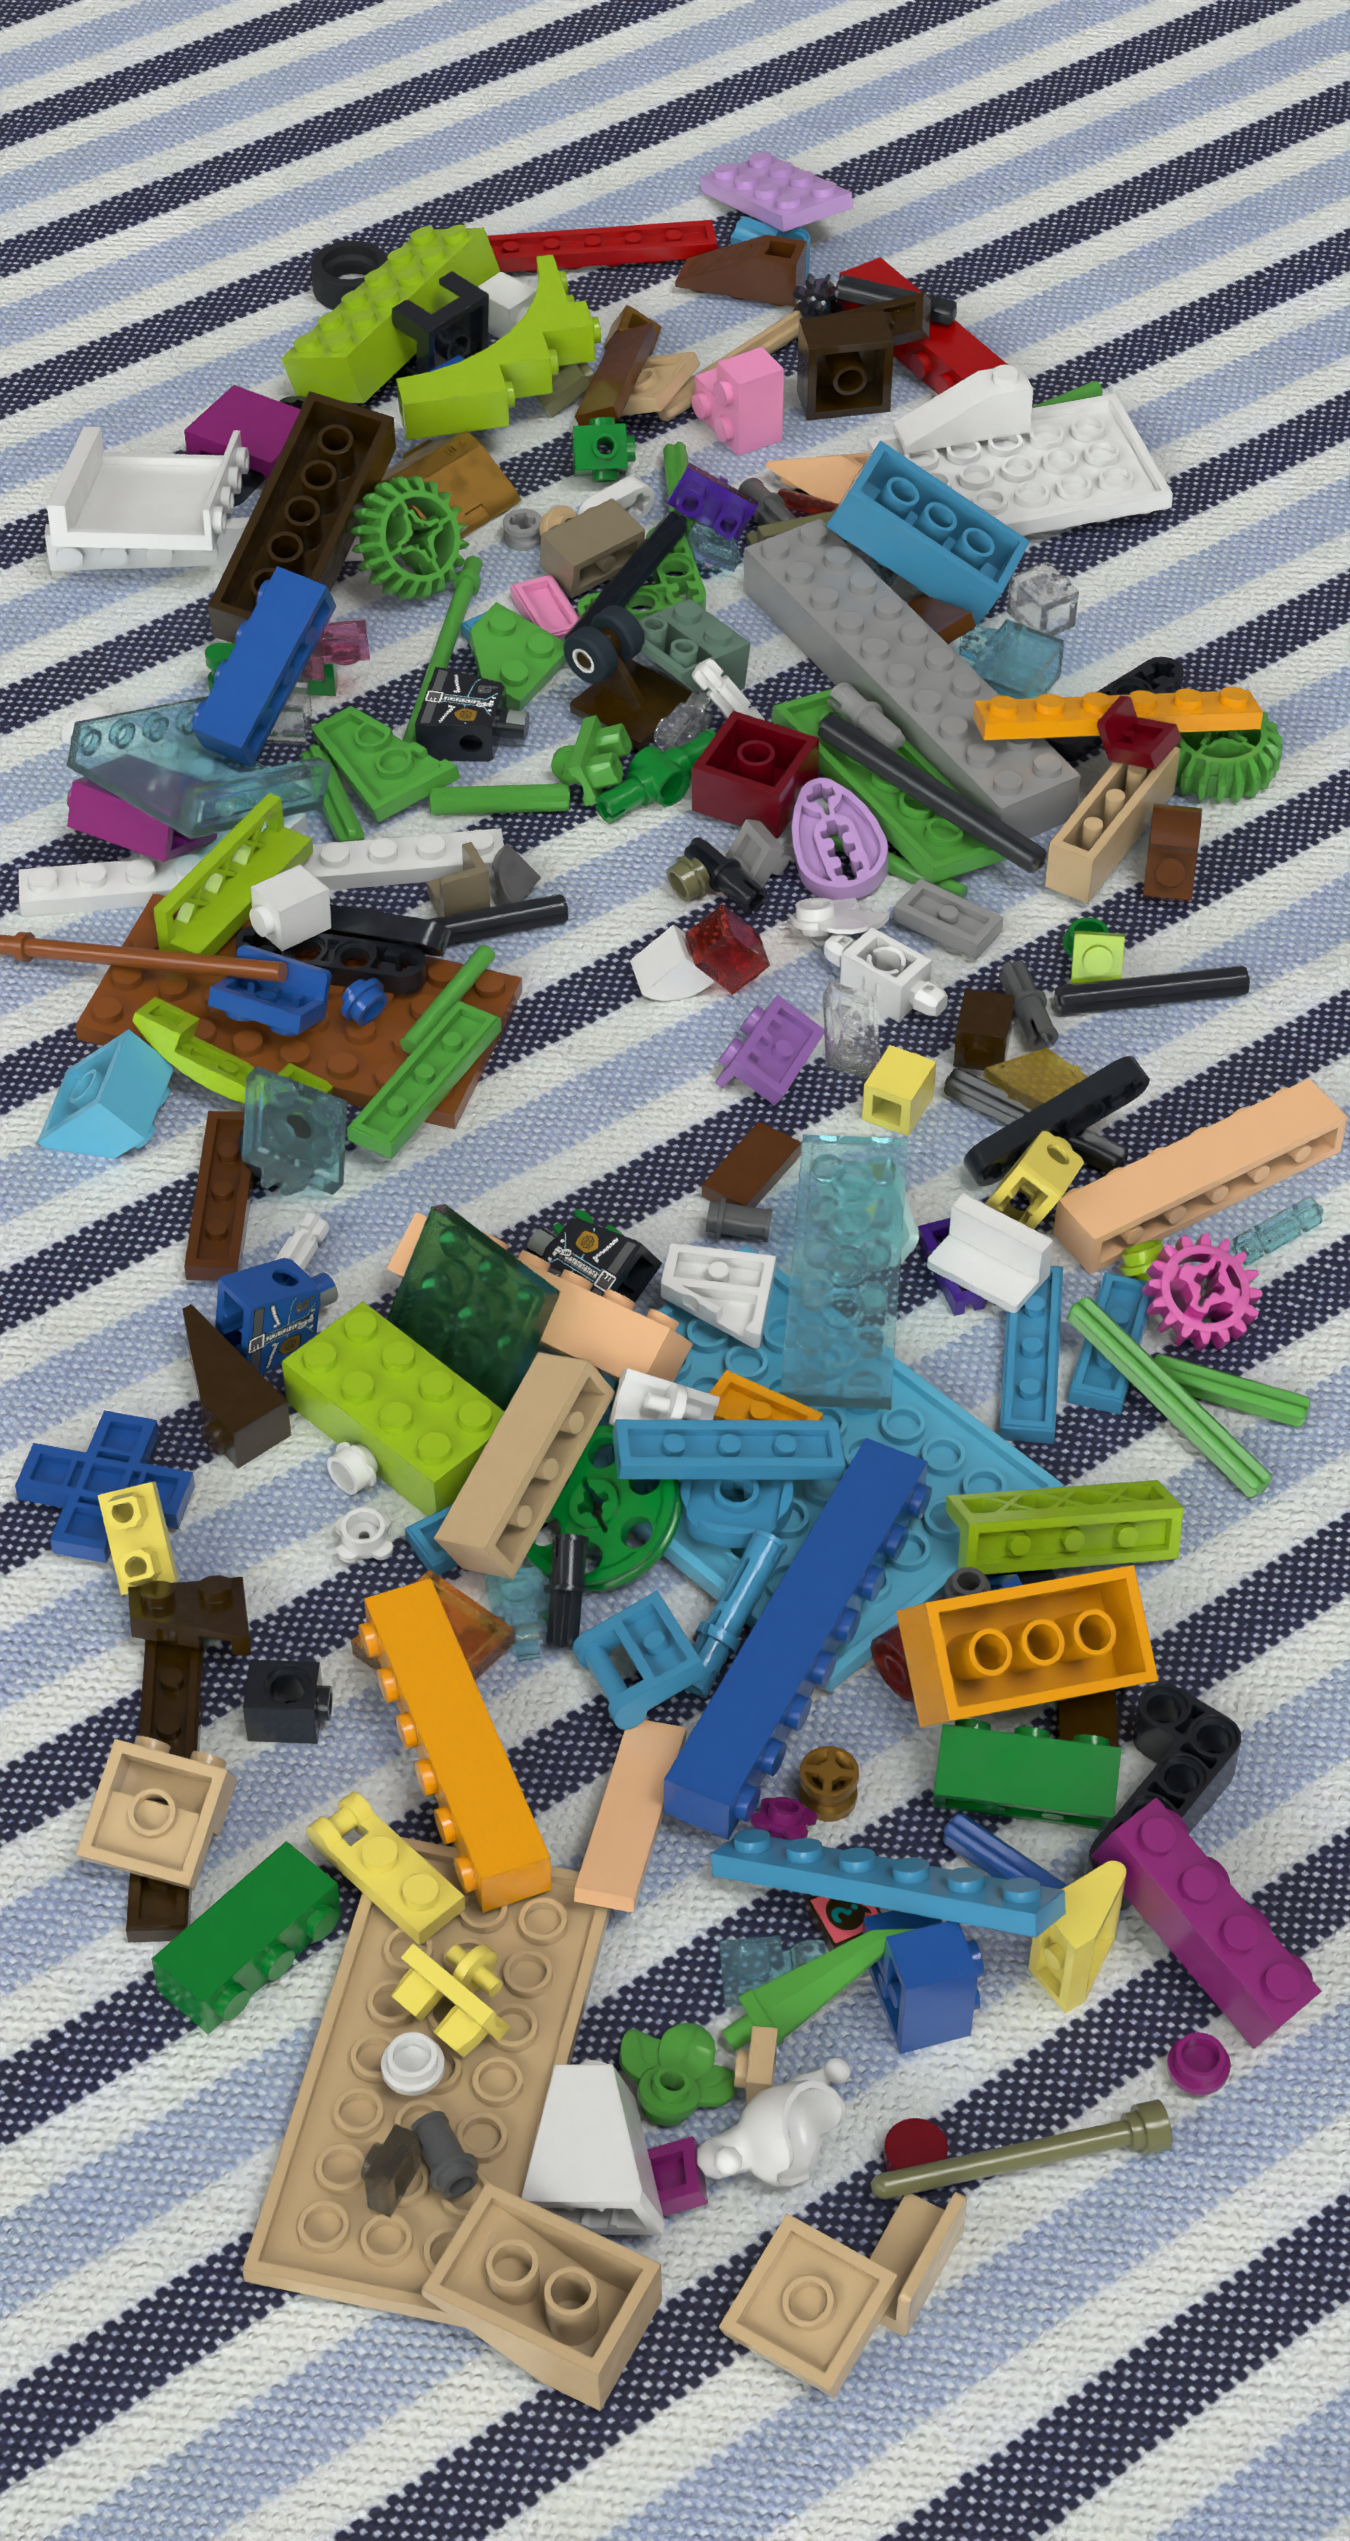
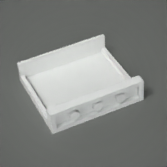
(144, 497)

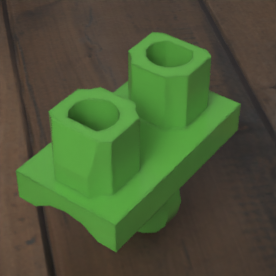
(593, 758)

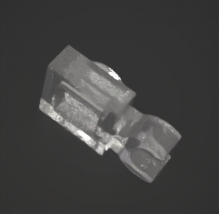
(684, 722)

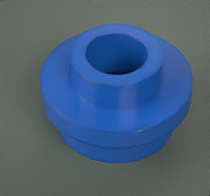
(364, 1001)

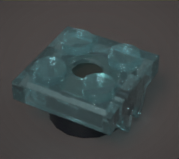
(292, 1134)

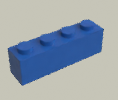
(263, 666)

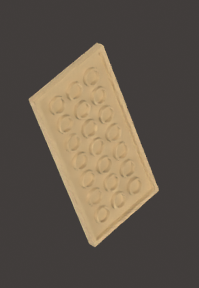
(315, 2217)

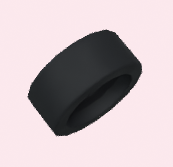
(339, 260)

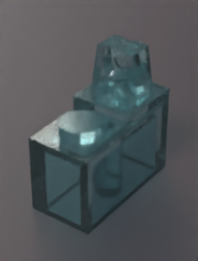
(1014, 658)

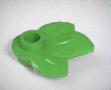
(675, 2072)

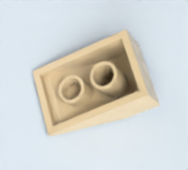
(547, 2293)

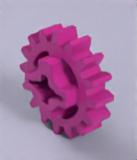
(1225, 1294)

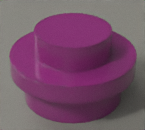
(1198, 2064)

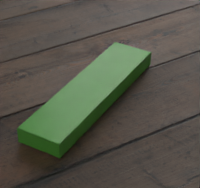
(424, 1079)

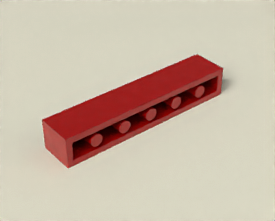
(950, 350)

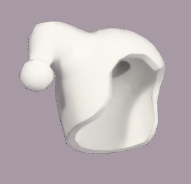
(780, 2129)

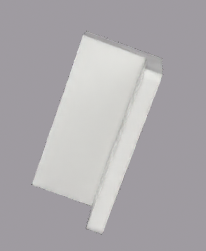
(992, 1255)

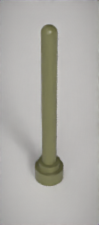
(1141, 2129)

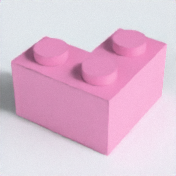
(742, 400)

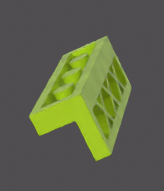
(218, 912)
(1066, 1526)

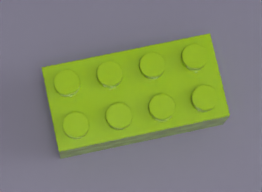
(386, 1392)

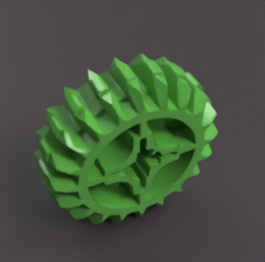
(390, 524)
(1229, 761)

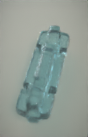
(1278, 1230)

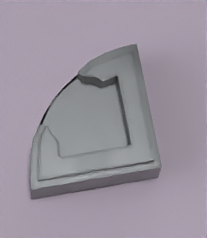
(512, 876)

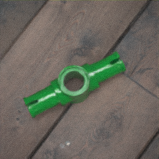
(654, 777)

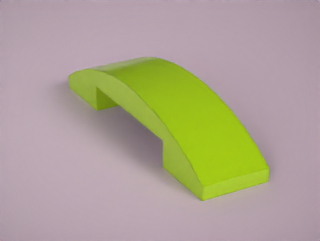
(172, 1036)

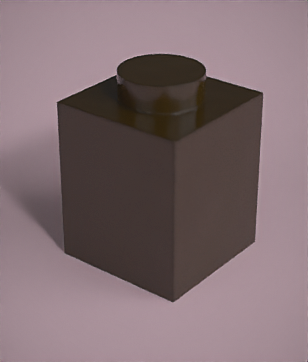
(983, 1029)

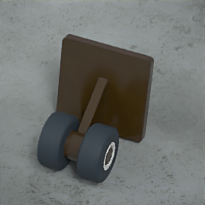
(620, 687)

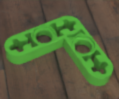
(666, 588)

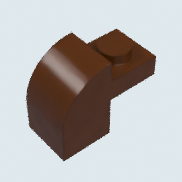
(1172, 852)

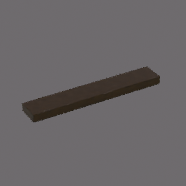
(172, 1715)

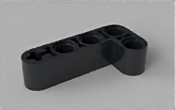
(1180, 1756)

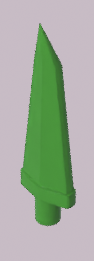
(806, 1989)

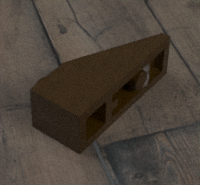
(237, 1404)

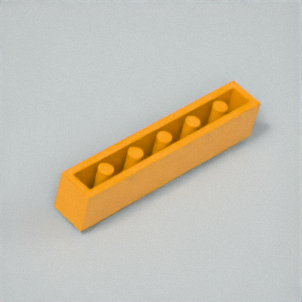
(456, 1746)

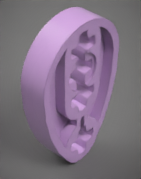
(815, 851)

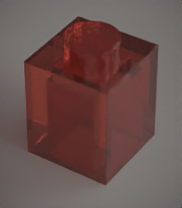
(727, 949)

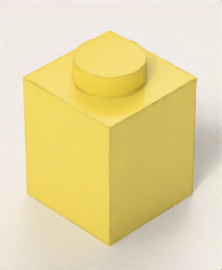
(899, 1090)

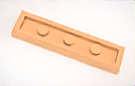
(629, 1817)

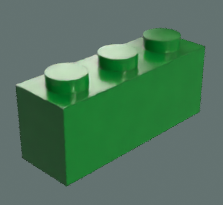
(1027, 1775)
(247, 1938)

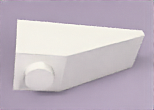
(974, 410)

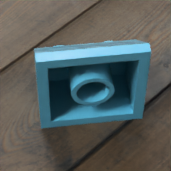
(109, 1100)

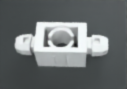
(889, 971)

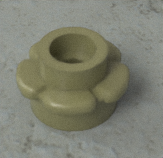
(688, 878)

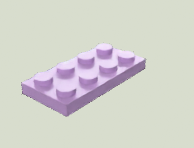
(775, 191)

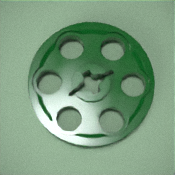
(621, 1512)

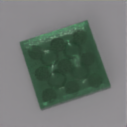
(473, 1305)

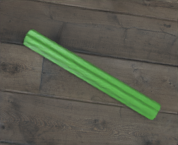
(1169, 1397)

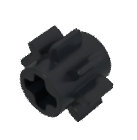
(822, 290)

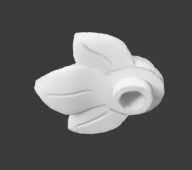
(837, 916)

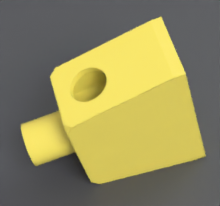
(1039, 1174)

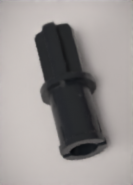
(727, 876)
(566, 1589)

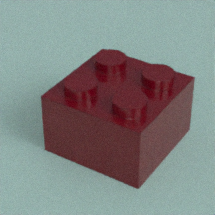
(754, 772)

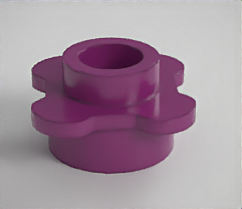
(784, 1818)

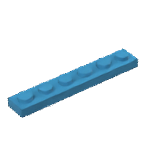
(889, 1883)

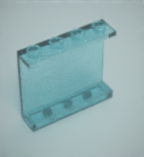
(164, 771)

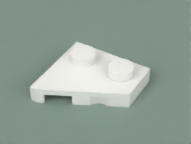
(721, 1288)

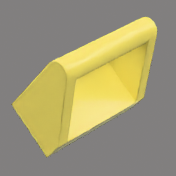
(1076, 1946)

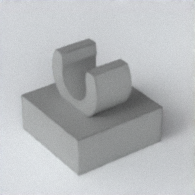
(758, 852)

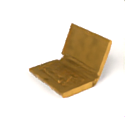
(464, 470)

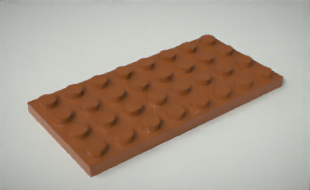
(340, 1051)

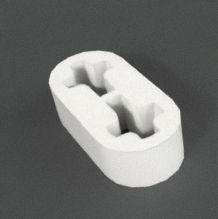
(629, 492)

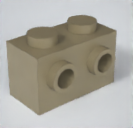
(590, 547)

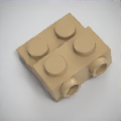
(157, 1811)

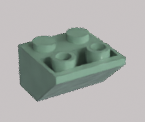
(689, 635)

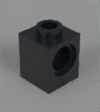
(279, 1681)

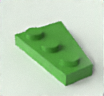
(378, 765)

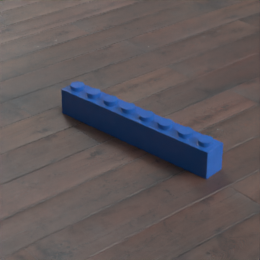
(796, 1640)

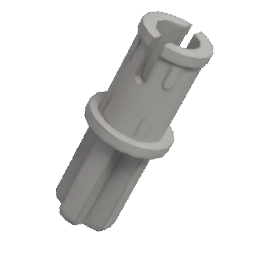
(865, 716)

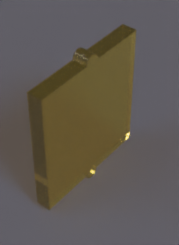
(1034, 1077)

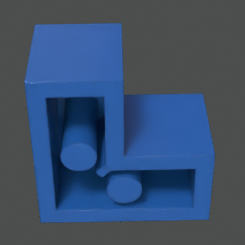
(926, 1979)

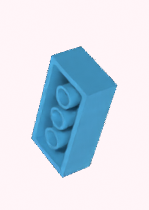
(927, 533)

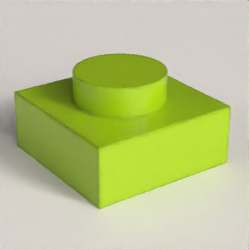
(1097, 956)

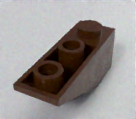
(753, 269)

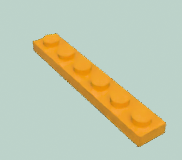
(1078, 716)

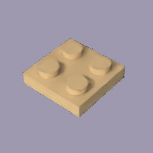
(810, 2305)

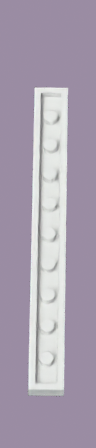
(334, 864)

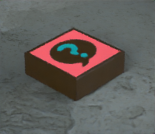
(837, 1919)

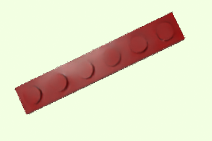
(604, 245)

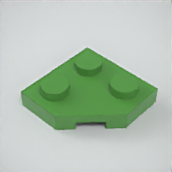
(515, 654)

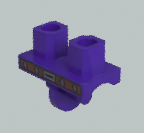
(712, 502)

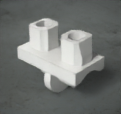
(653, 1398)

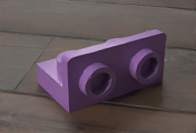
(772, 1050)

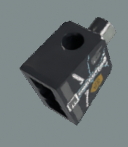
(466, 717)
(598, 1256)

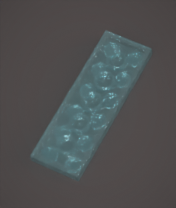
(845, 1272)

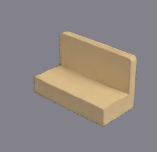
(917, 2250)

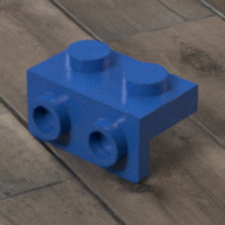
(284, 1006)

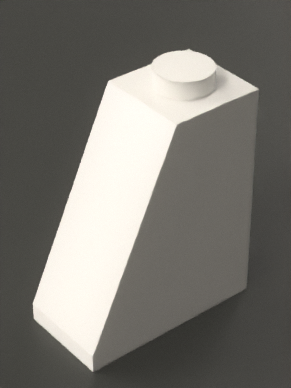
(593, 2154)

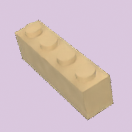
(1107, 826)
(525, 1465)

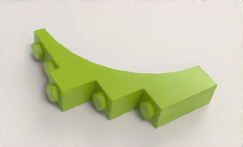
(518, 365)

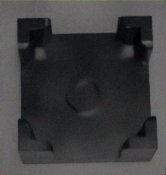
(449, 332)

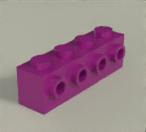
(1208, 1923)

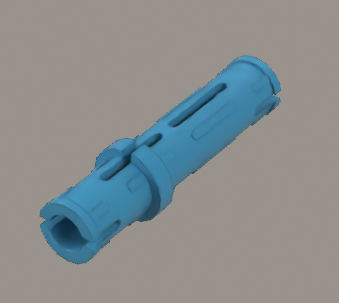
(737, 1601)

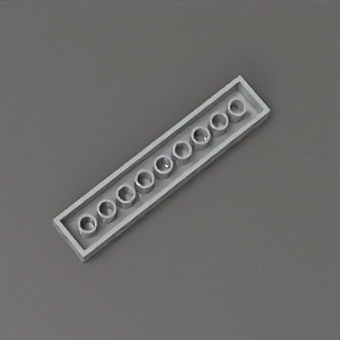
(892, 657)

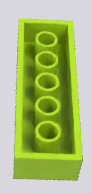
(356, 343)

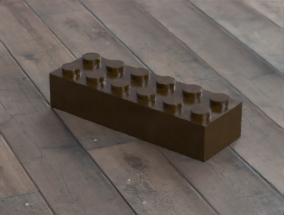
(306, 505)

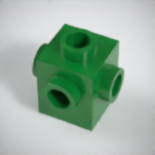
(587, 458)

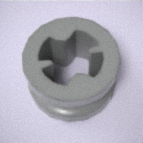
(522, 529)

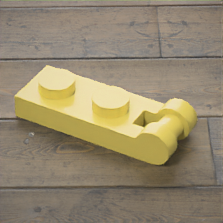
(386, 1869)

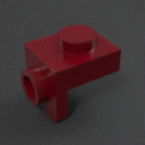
(1135, 739)

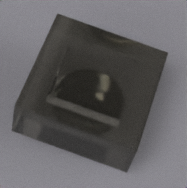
(391, 2169)

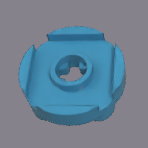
(732, 1523)

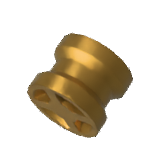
(825, 1768)

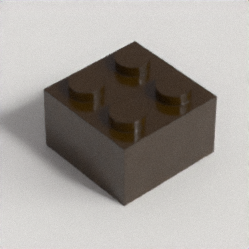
(845, 365)

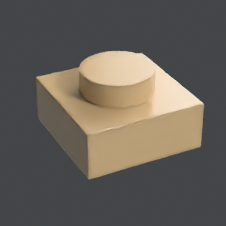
(757, 2066)

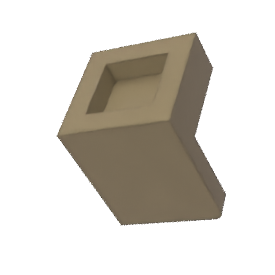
(464, 889)

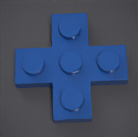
(112, 1463)

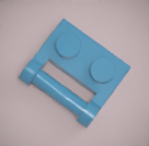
(657, 1651)

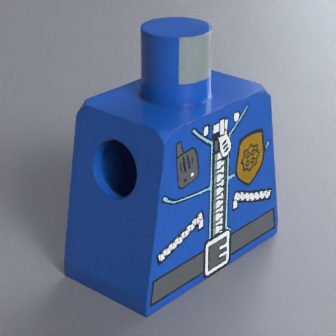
(271, 1310)

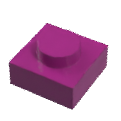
(677, 2176)

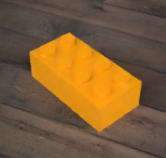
(1026, 1645)

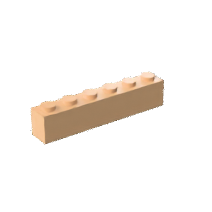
(1199, 1174)
(588, 1324)

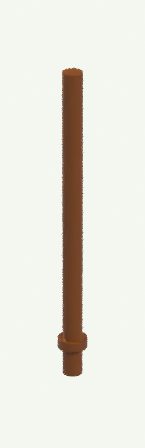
(26, 947)

